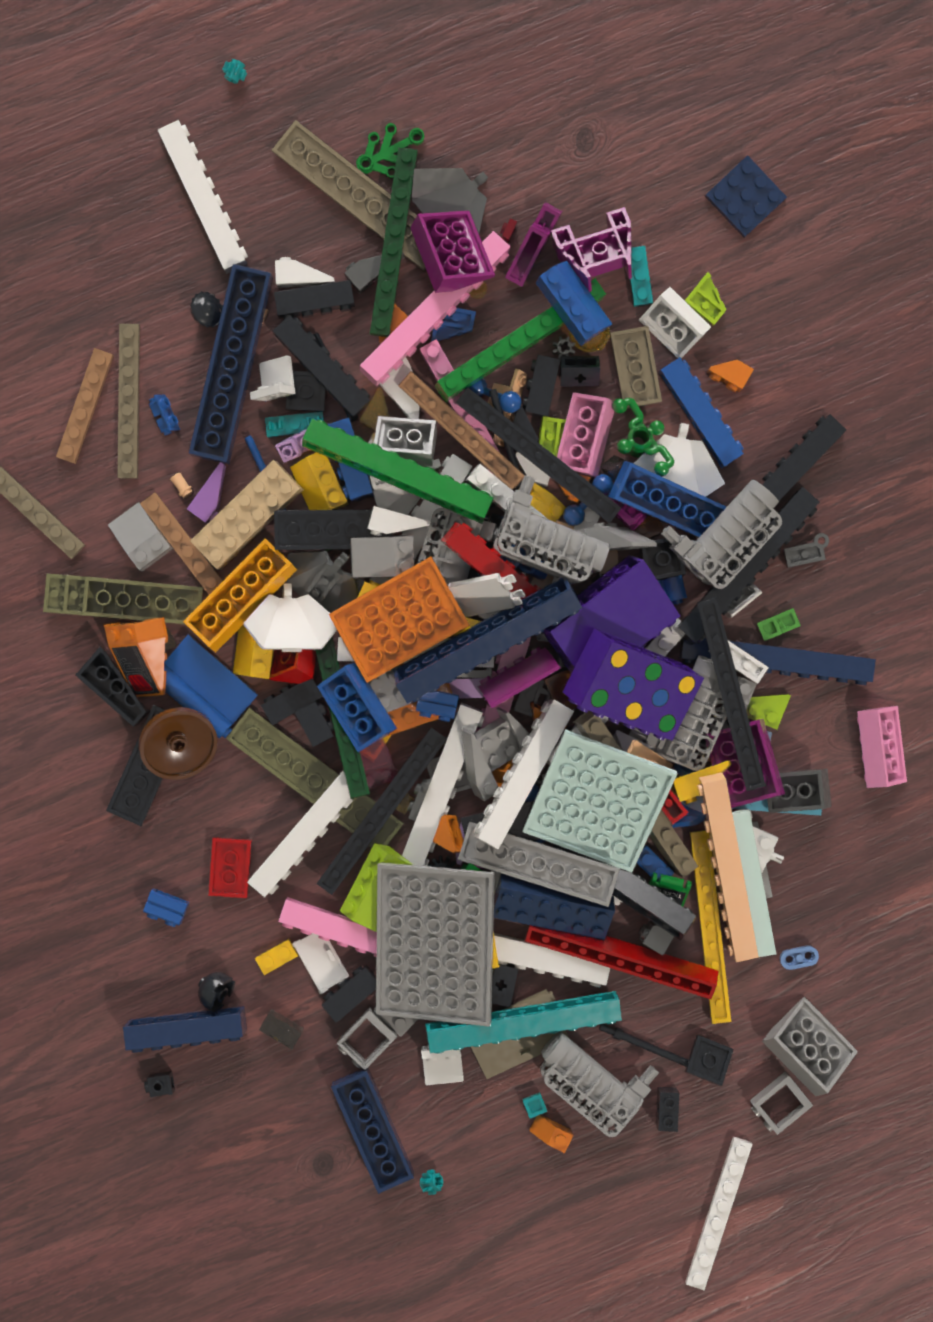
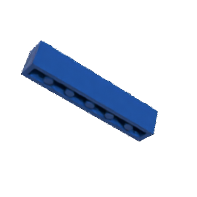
(700, 412)

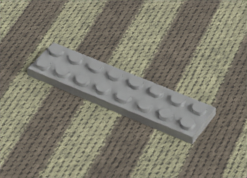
(543, 866)

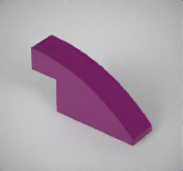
(533, 244)

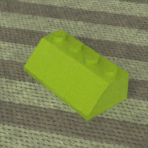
(362, 899)

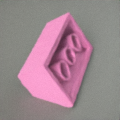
(586, 433)
(882, 747)

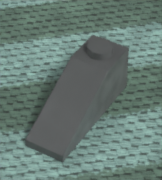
(364, 272)

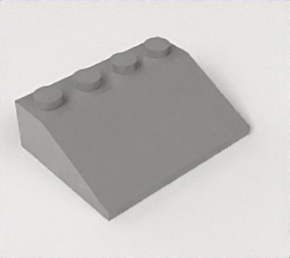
(810, 1047)

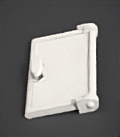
(320, 962)

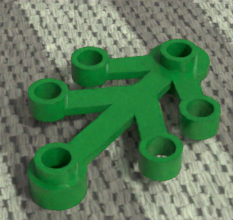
(386, 152)

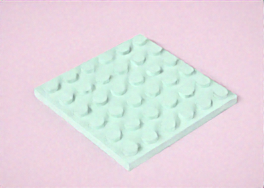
(599, 801)

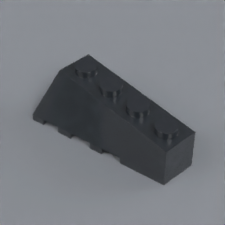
(108, 683)

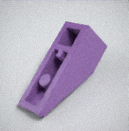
(208, 498)

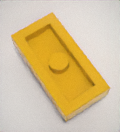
(276, 956)

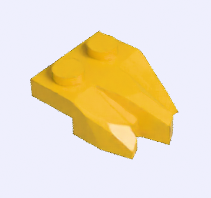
(546, 503)

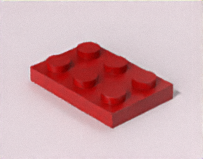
(230, 867)

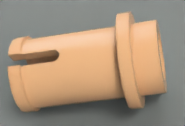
(182, 486)

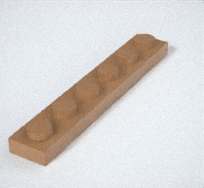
(85, 406)
(181, 543)

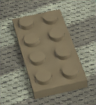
(636, 366)

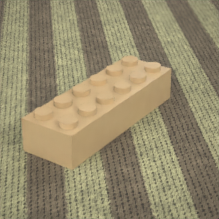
(246, 515)

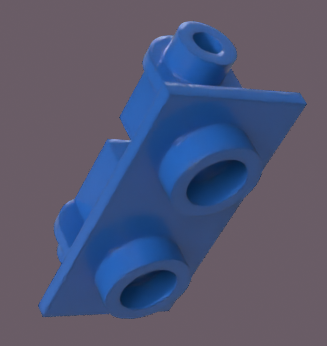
(161, 406)

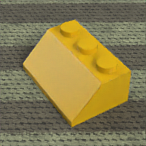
(319, 483)
(250, 658)

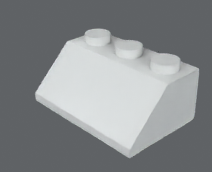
(674, 323)

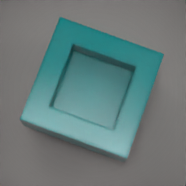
(534, 1105)

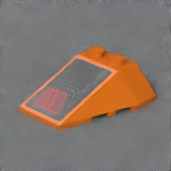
(140, 654)

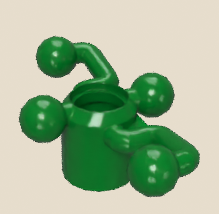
(638, 429)

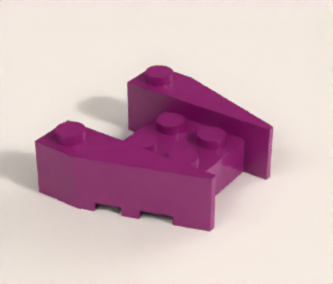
(598, 251)

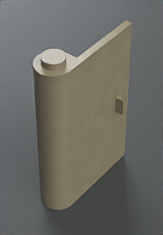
(510, 1053)

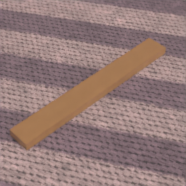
(461, 430)

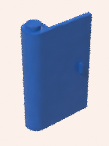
(206, 685)

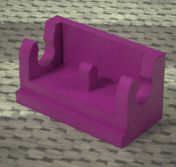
(629, 516)

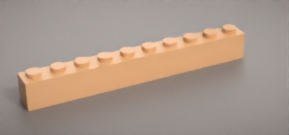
(728, 867)

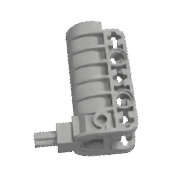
(729, 536)
(548, 540)
(450, 564)
(694, 724)
(594, 1083)

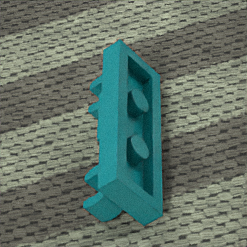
(290, 424)

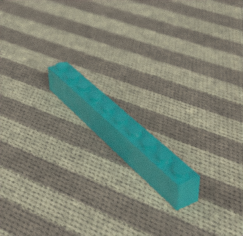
(526, 1021)

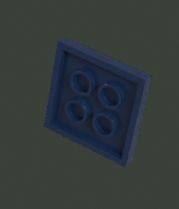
(745, 196)

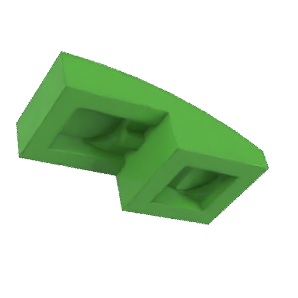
(779, 624)

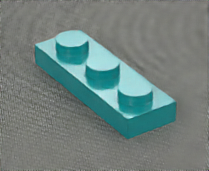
(640, 279)

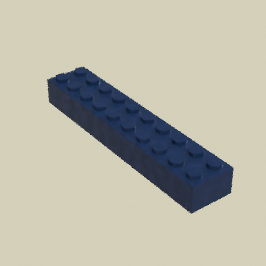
(231, 364)
(486, 640)

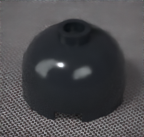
(214, 990)

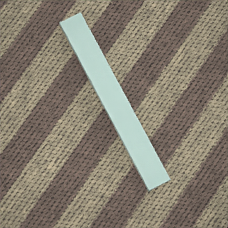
(754, 883)

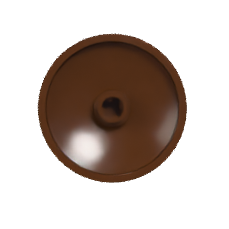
(178, 743)

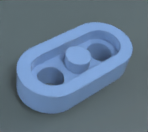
(798, 957)

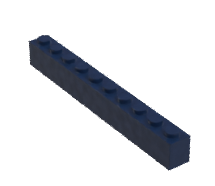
(795, 661)

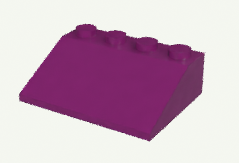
(451, 250)
(517, 677)
(725, 750)

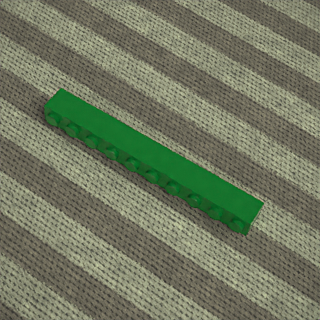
(505, 350)
(397, 471)

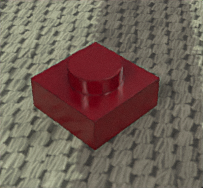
(508, 230)

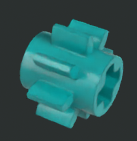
(234, 71)
(431, 1182)

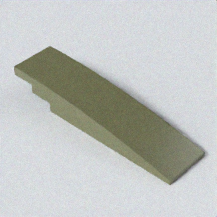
(119, 598)

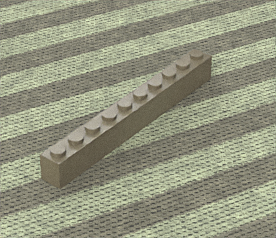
(662, 832)

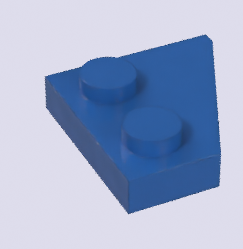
(457, 324)

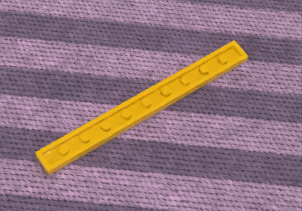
(710, 924)

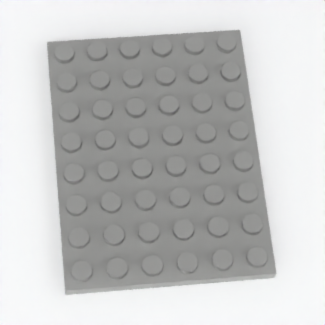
(434, 943)

